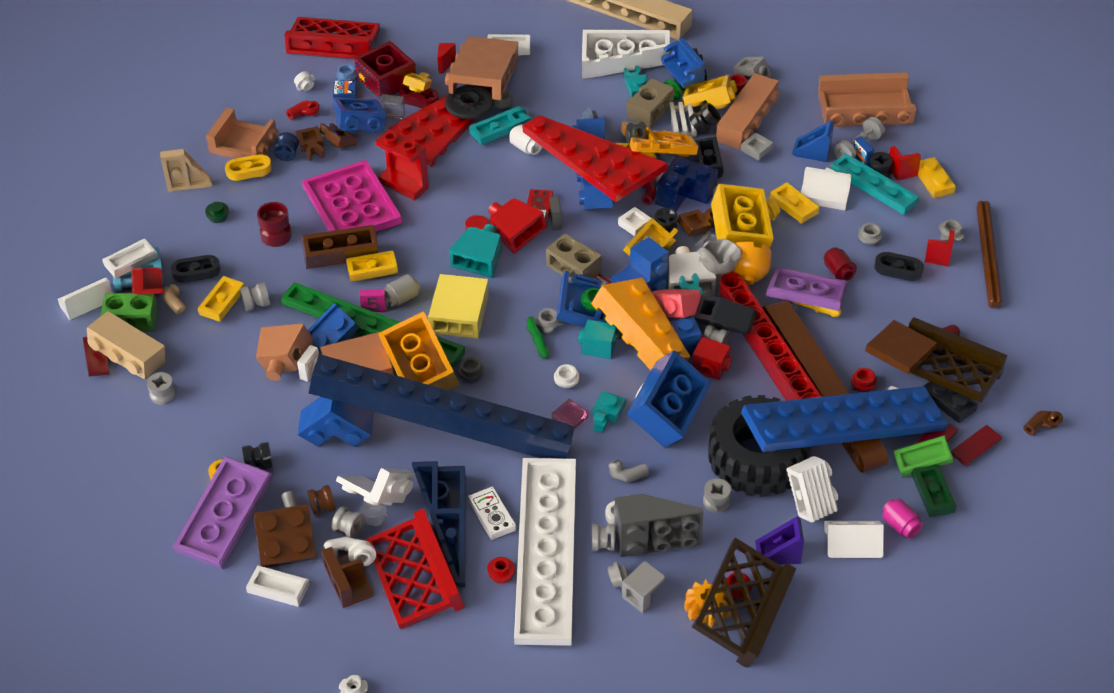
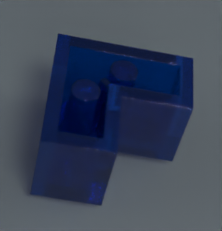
(683, 180)

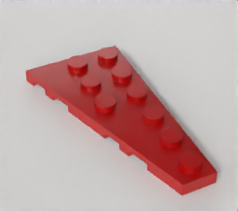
(434, 127)
(602, 163)

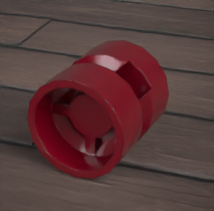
(274, 224)

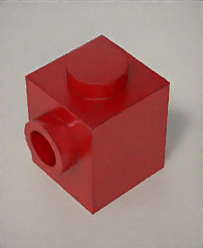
(711, 358)

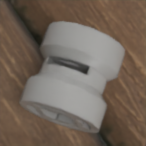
(255, 296)

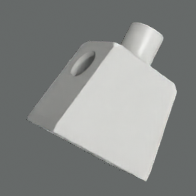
(686, 264)

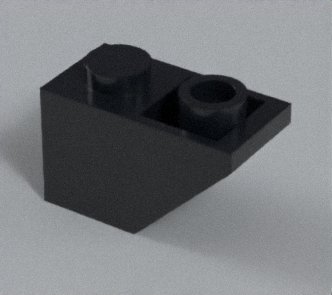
(725, 314)

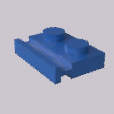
(332, 328)

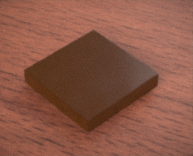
(901, 347)

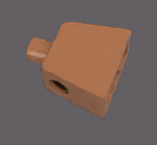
(282, 348)

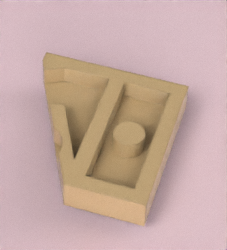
(183, 171)

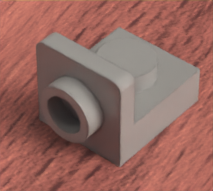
(752, 65)

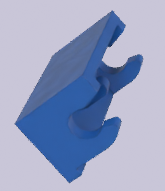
(684, 63)

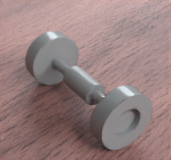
(872, 128)

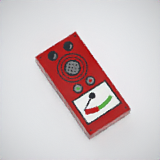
(541, 200)

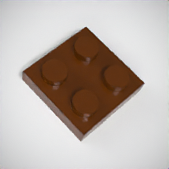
(284, 536)

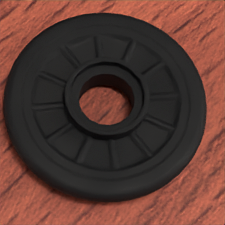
(482, 102)

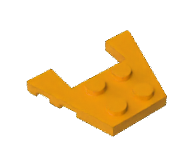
(663, 142)

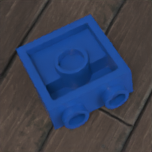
(359, 114)

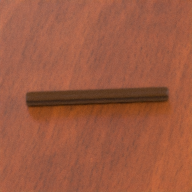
(989, 254)

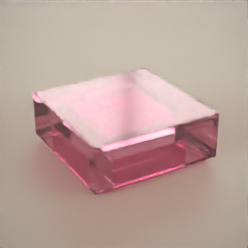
(570, 413)

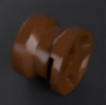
(324, 500)

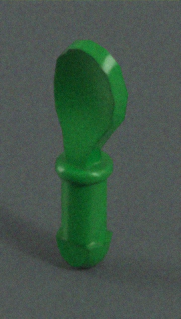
(538, 338)

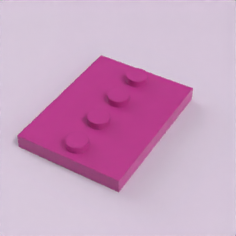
(351, 198)

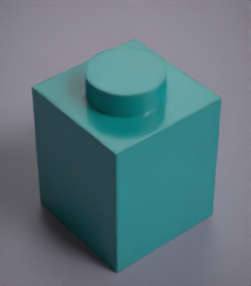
(598, 339)

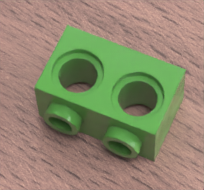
(135, 309)

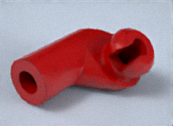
(303, 108)

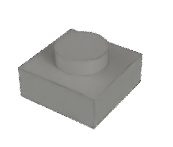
(757, 146)

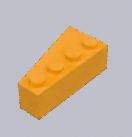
(639, 319)

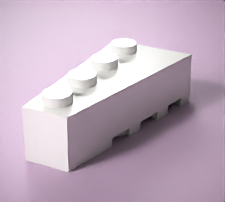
(613, 50)

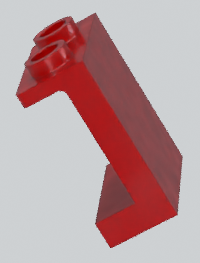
(405, 165)

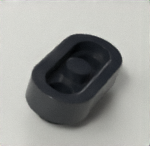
(899, 266)
(195, 268)

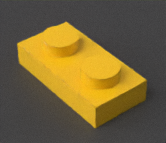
(935, 178)
(794, 203)
(372, 266)
(221, 299)

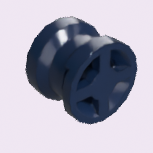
(286, 146)

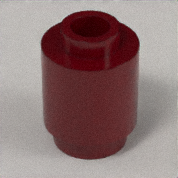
(840, 264)

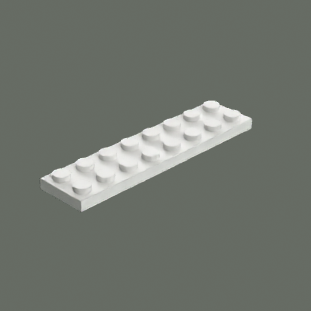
(545, 553)

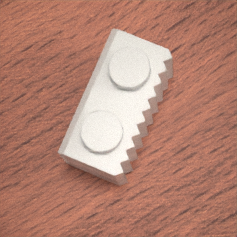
(813, 489)

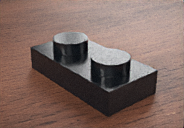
(951, 402)

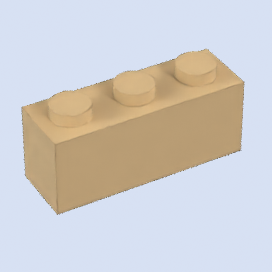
(126, 345)

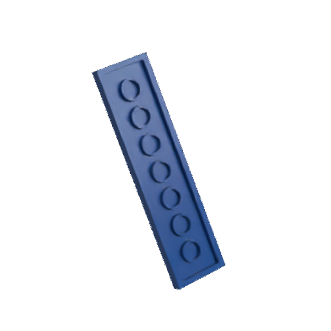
(843, 418)

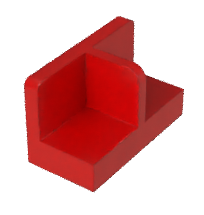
(146, 280)

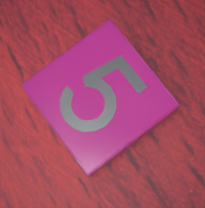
(373, 300)

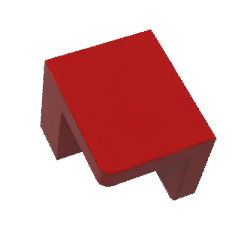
(904, 166)
(939, 251)

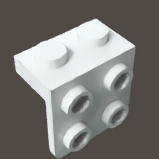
(389, 488)

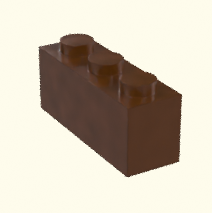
(338, 245)

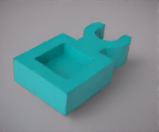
(634, 80)

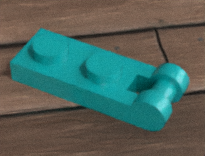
(499, 125)

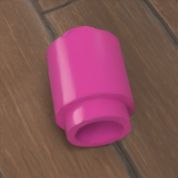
(902, 518)

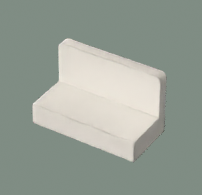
(826, 187)
(85, 299)
(854, 539)

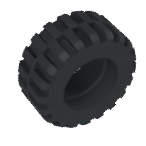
(744, 468)

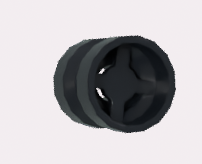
(705, 118)
(258, 456)

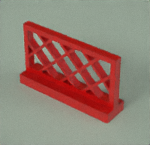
(323, 43)
(437, 567)

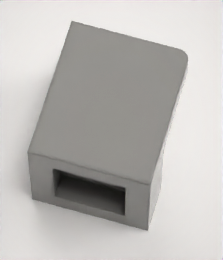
(640, 585)

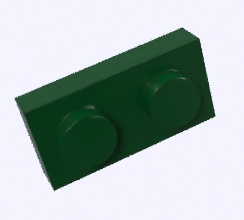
(933, 490)

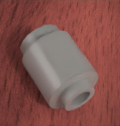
(401, 290)

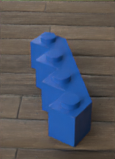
(590, 196)

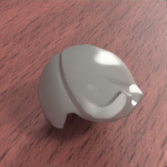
(720, 256)

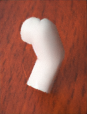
(342, 543)

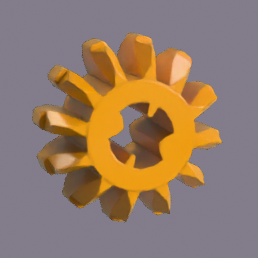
(695, 599)

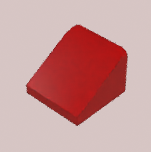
(445, 56)

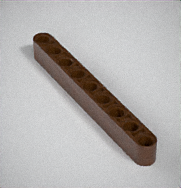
(864, 453)

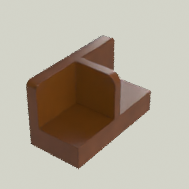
(347, 578)

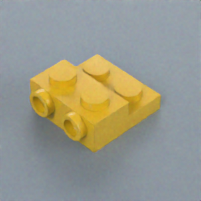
(716, 92)

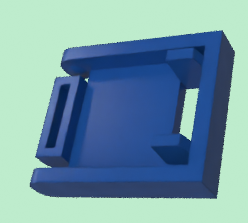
(569, 303)

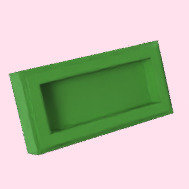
(923, 454)

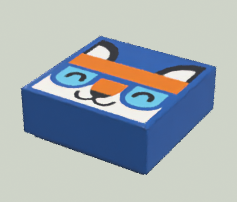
(344, 89)
(863, 150)

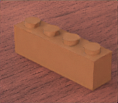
(747, 111)

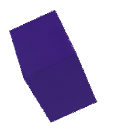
(783, 543)

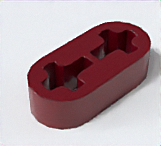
(418, 99)

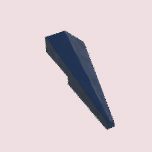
(446, 501)

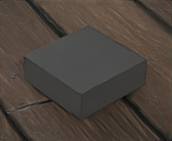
(555, 213)

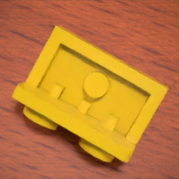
(655, 232)

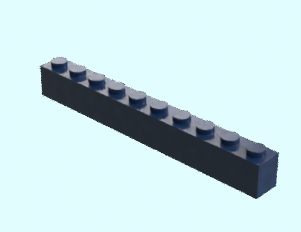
(440, 409)

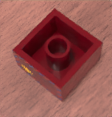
(383, 69)

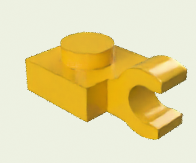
(418, 82)

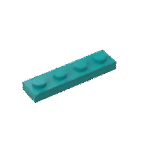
(876, 184)

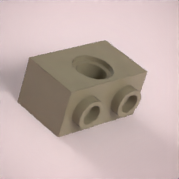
(650, 102)

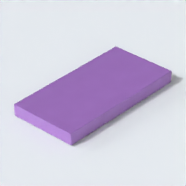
(223, 512)

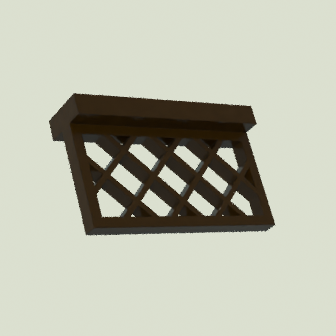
(958, 349)
(761, 617)

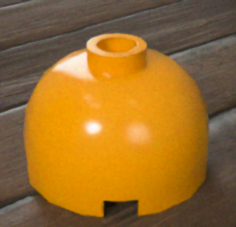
(753, 263)

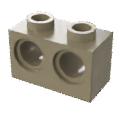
(574, 257)

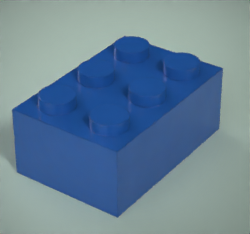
(669, 399)

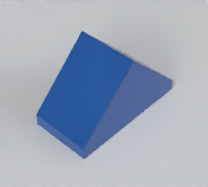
(815, 144)

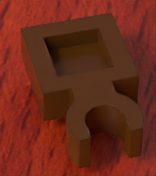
(338, 136)
(311, 141)
(696, 222)

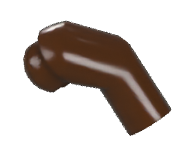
(1043, 419)

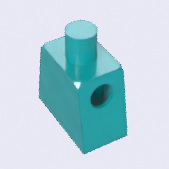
(477, 251)

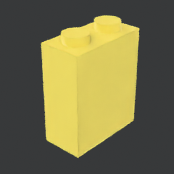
(459, 306)

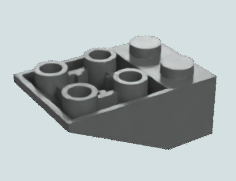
(655, 524)

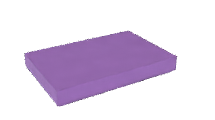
(807, 288)

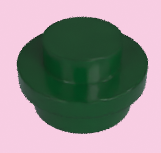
(217, 212)

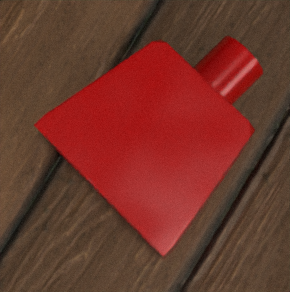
(516, 223)

